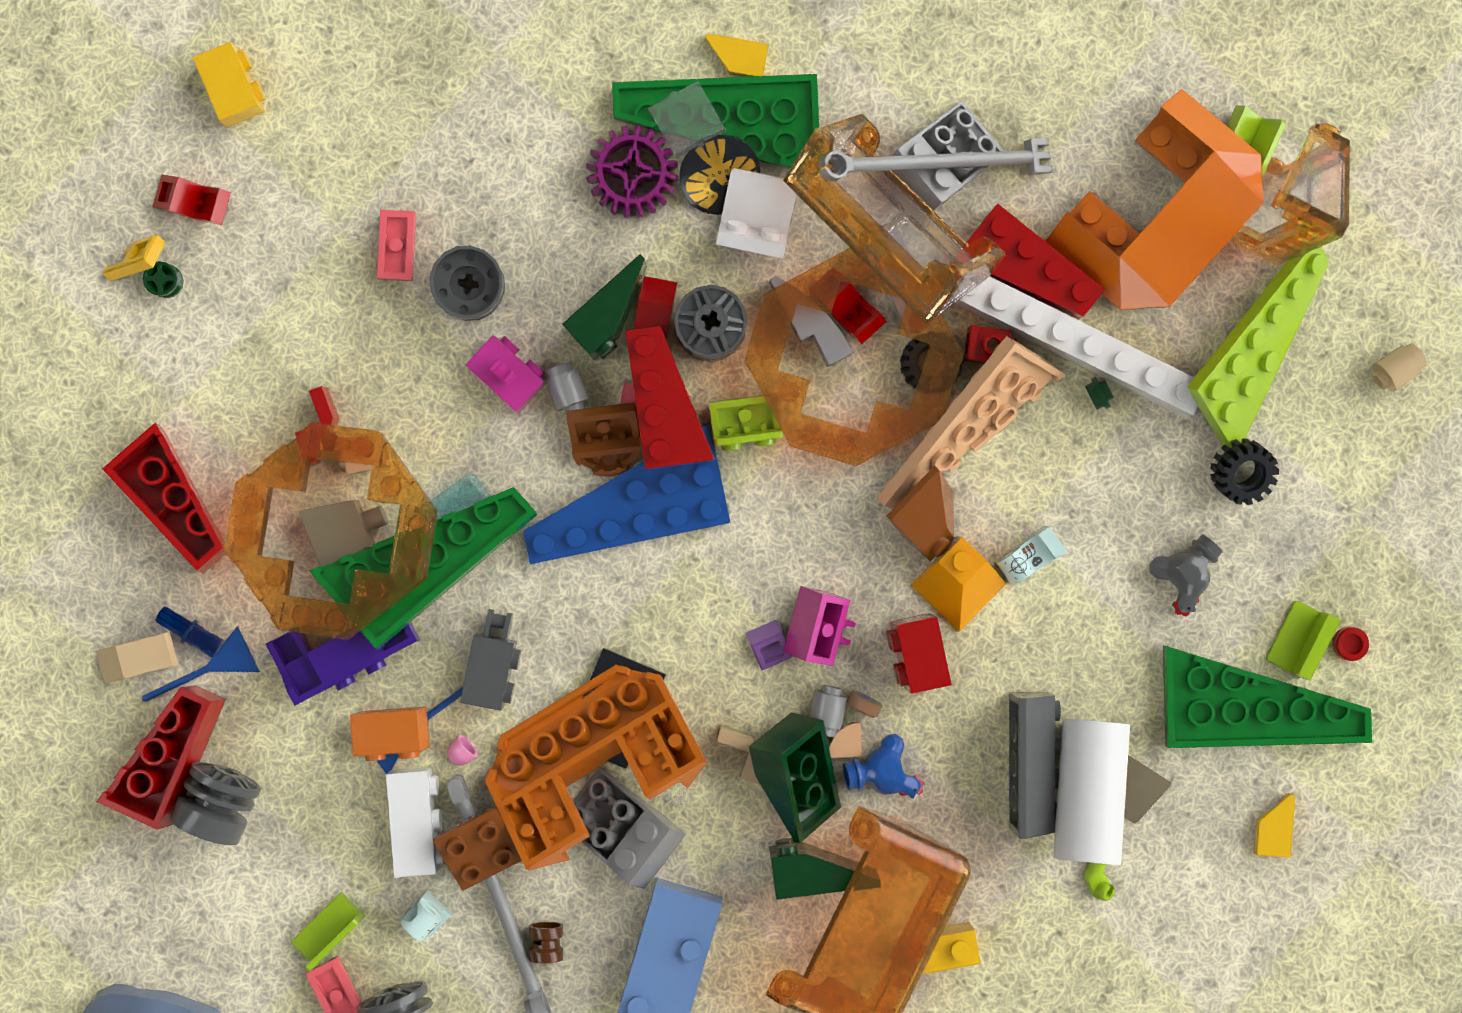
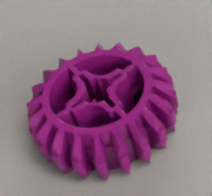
(616, 169)

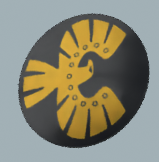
(707, 171)

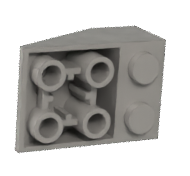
(951, 133)
(625, 829)

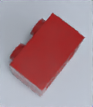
(919, 653)

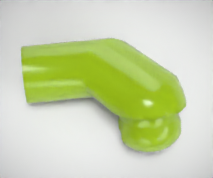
(1098, 882)

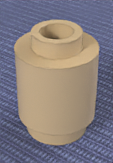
(1398, 367)

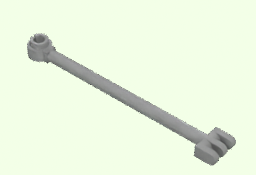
(1029, 156)
(537, 1000)

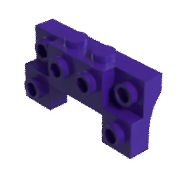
(332, 663)

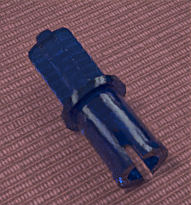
(189, 631)

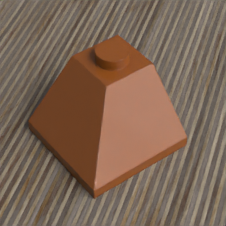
(926, 515)

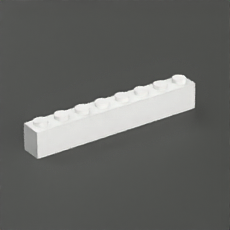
(1081, 345)

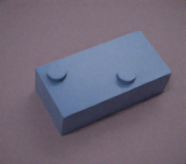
(671, 950)

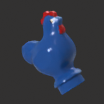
(883, 771)

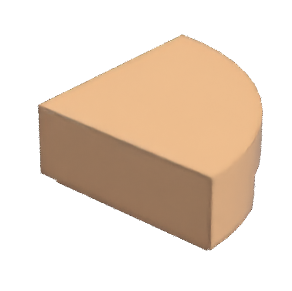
(847, 742)

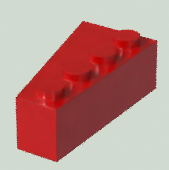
(1036, 266)
(664, 409)
(164, 492)
(162, 760)

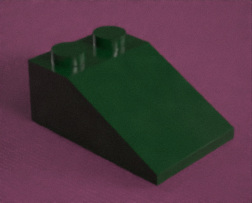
(603, 316)
(797, 773)
(808, 870)

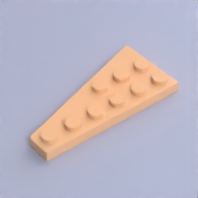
(976, 415)

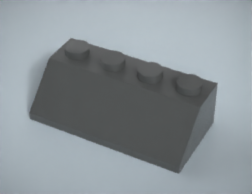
(1033, 763)

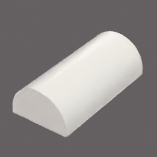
(1091, 791)

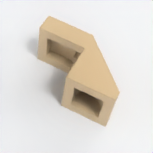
(137, 657)
(741, 741)

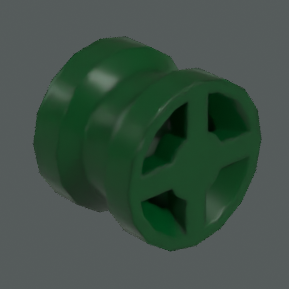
(155, 279)

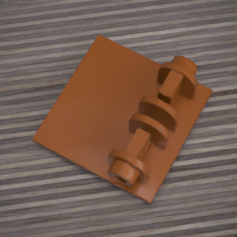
(477, 848)

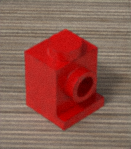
(977, 339)

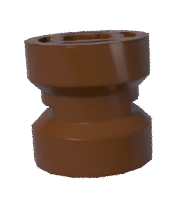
(546, 942)

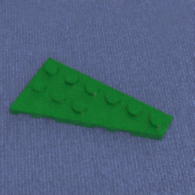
(764, 111)
(457, 548)
(1234, 707)

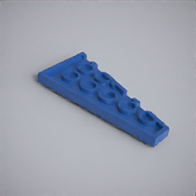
(634, 509)

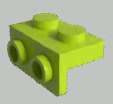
(743, 421)

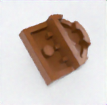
(605, 437)

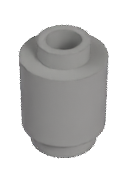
(566, 387)
(830, 707)

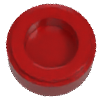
(1350, 643)

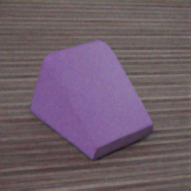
(768, 644)

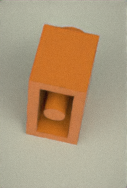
(390, 732)

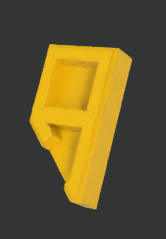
(739, 55)
(139, 257)
(1275, 829)

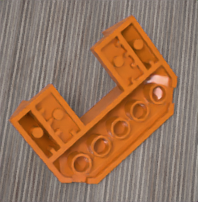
(1216, 200)
(573, 738)

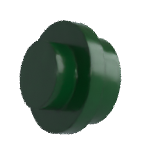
(1099, 393)

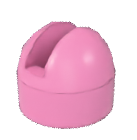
(461, 751)

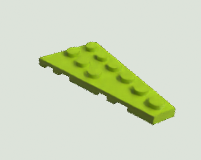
(1245, 364)

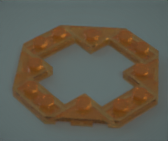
(787, 392)
(371, 591)

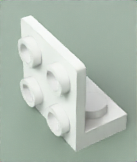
(756, 213)

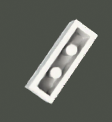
(414, 821)

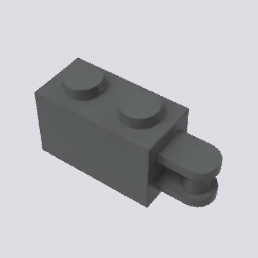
(491, 665)

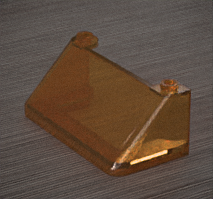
(882, 923)

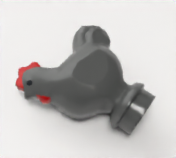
(1187, 572)

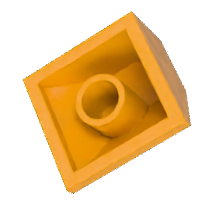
(959, 583)

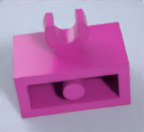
(506, 373)
(817, 626)

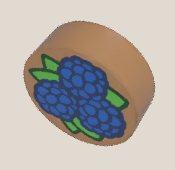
(864, 704)

